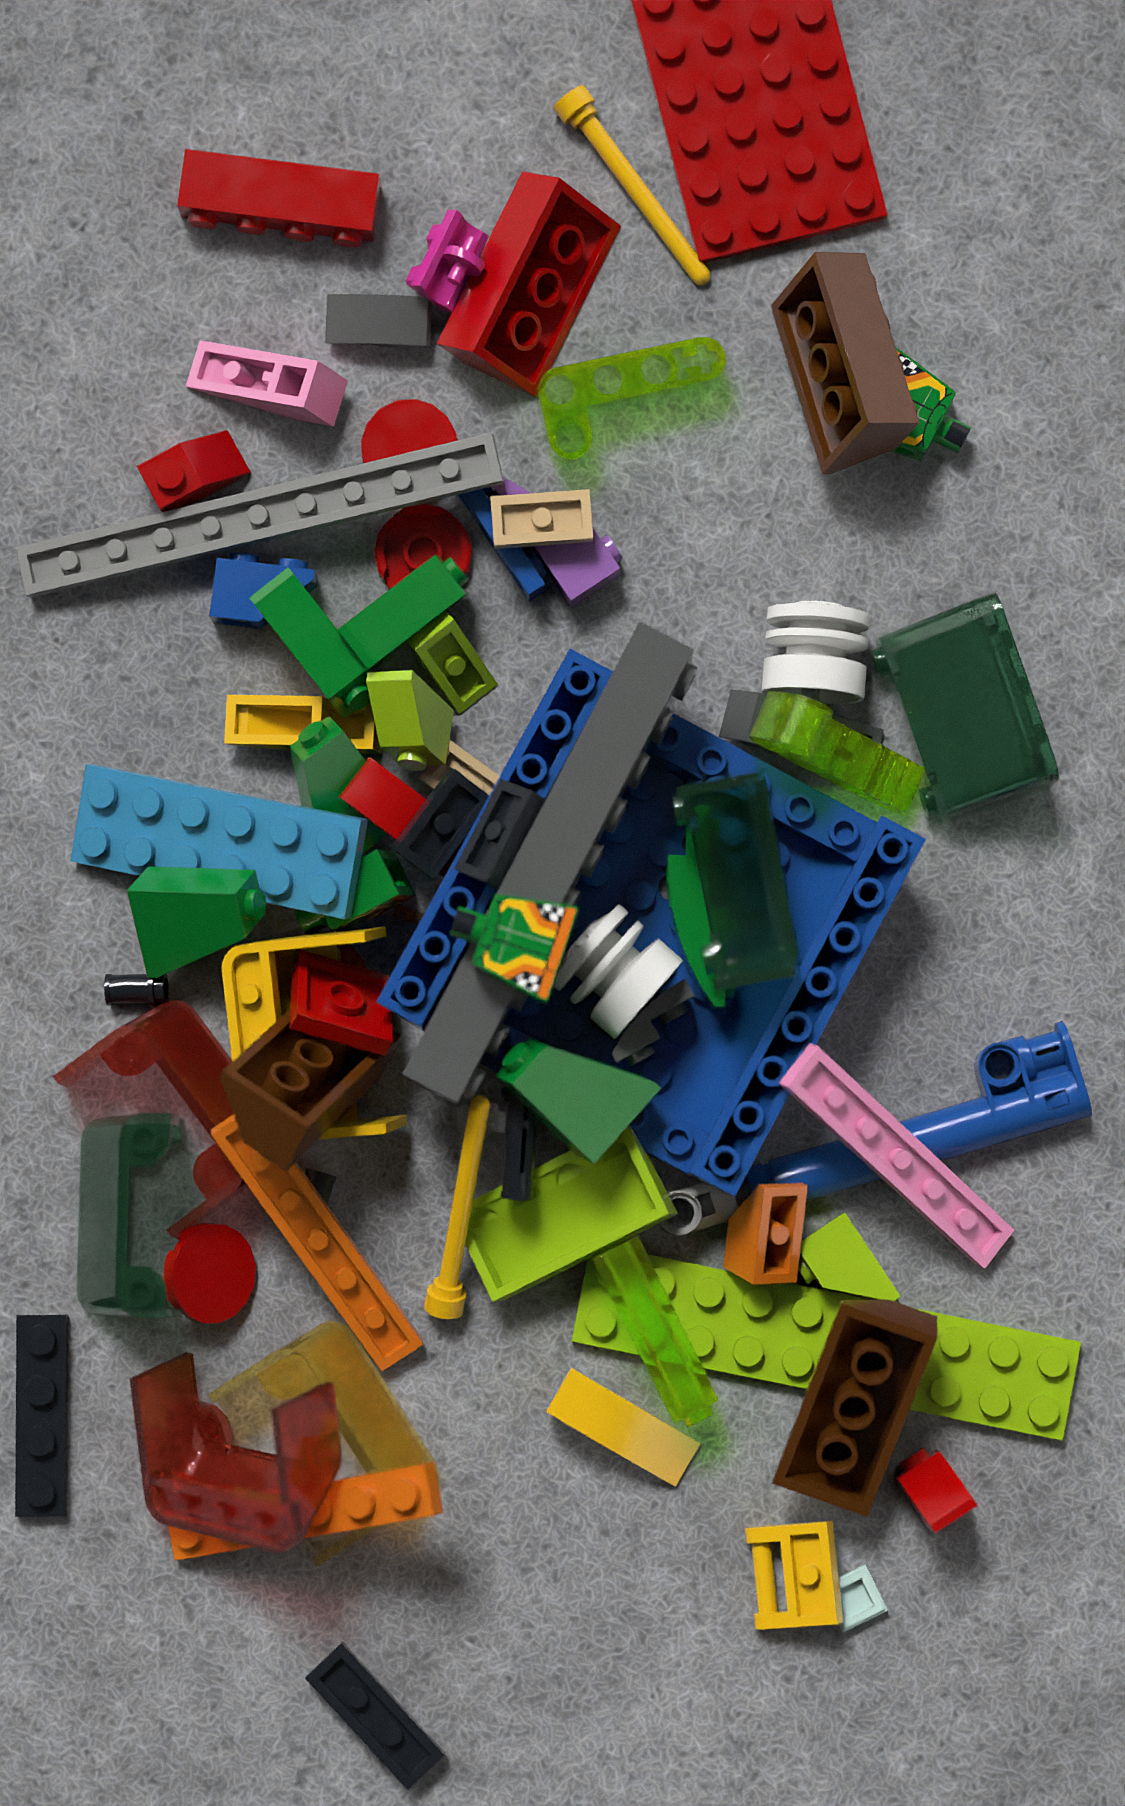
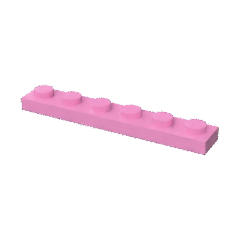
(896, 1155)

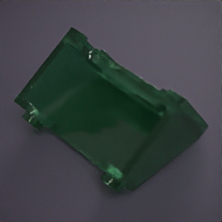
(968, 709)
(103, 1271)

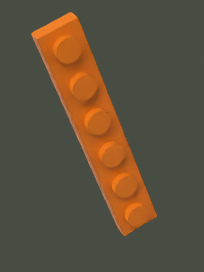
(324, 1249)
(349, 1505)

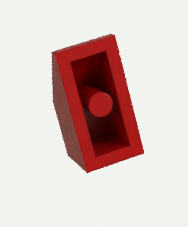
(193, 470)
(933, 1489)

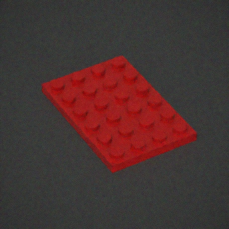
(759, 121)

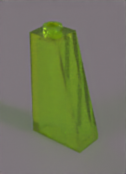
(656, 1332)

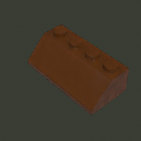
(844, 361)
(296, 1088)
(857, 1402)

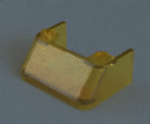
(366, 1407)

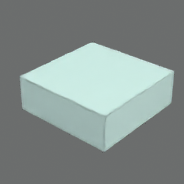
(859, 1598)

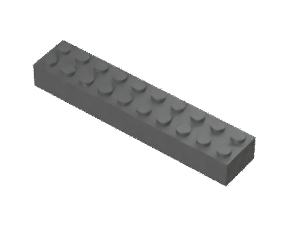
(559, 851)

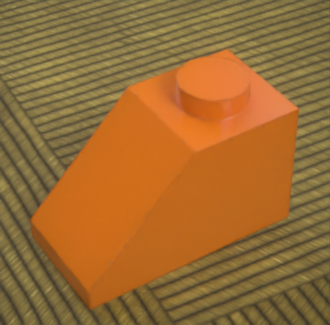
(767, 1234)

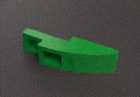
(691, 921)

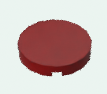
(405, 428)
(393, 551)
(209, 1273)

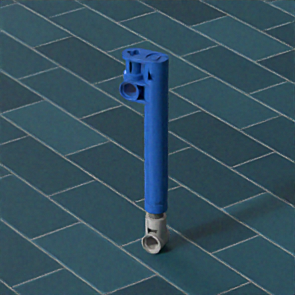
(1032, 1098)

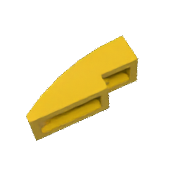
(279, 720)
(623, 1427)

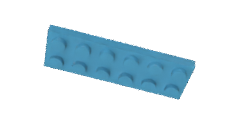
(141, 820)

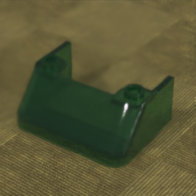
(740, 878)

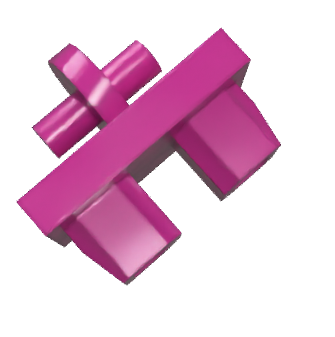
(449, 261)

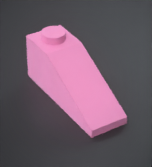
(269, 382)

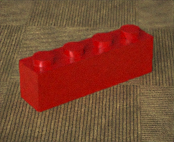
(279, 196)

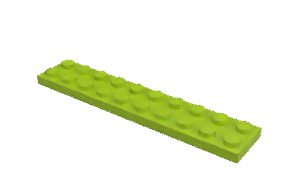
(779, 1329)

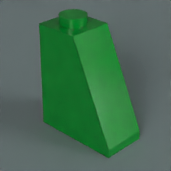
(404, 610)
(314, 642)
(324, 767)
(192, 913)
(574, 1095)

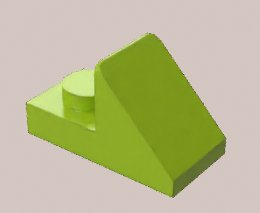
(452, 662)

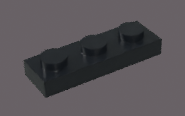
(375, 1715)

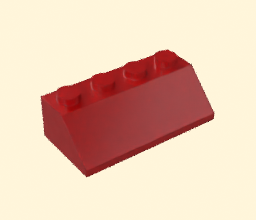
(531, 282)

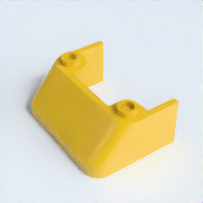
(259, 993)

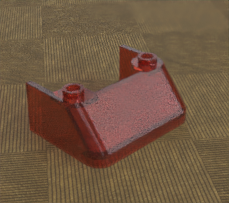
(193, 1063)
(226, 1490)

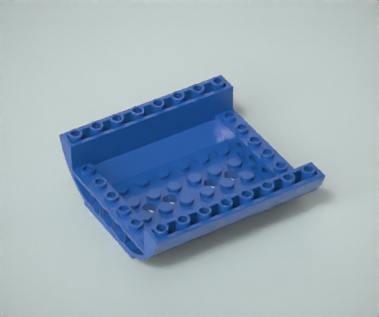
(712, 1065)

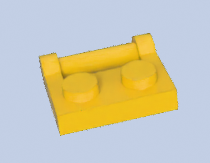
(808, 1575)

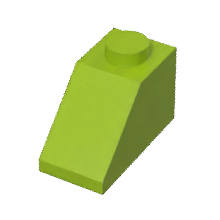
(409, 719)
(843, 1262)

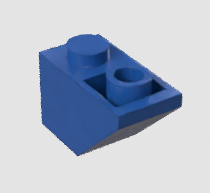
(242, 577)

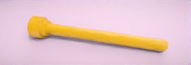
(578, 110)
(446, 1294)

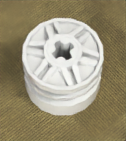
(815, 646)
(616, 970)

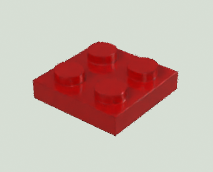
(339, 1003)

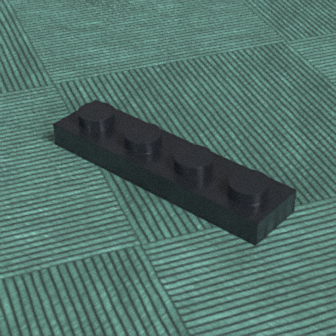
(41, 1415)

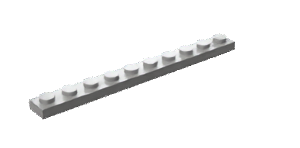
(260, 515)

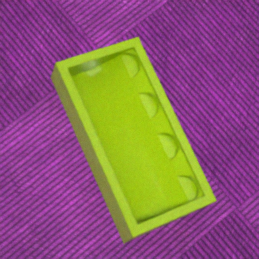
(572, 1216)

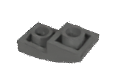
(378, 320)
(641, 1033)

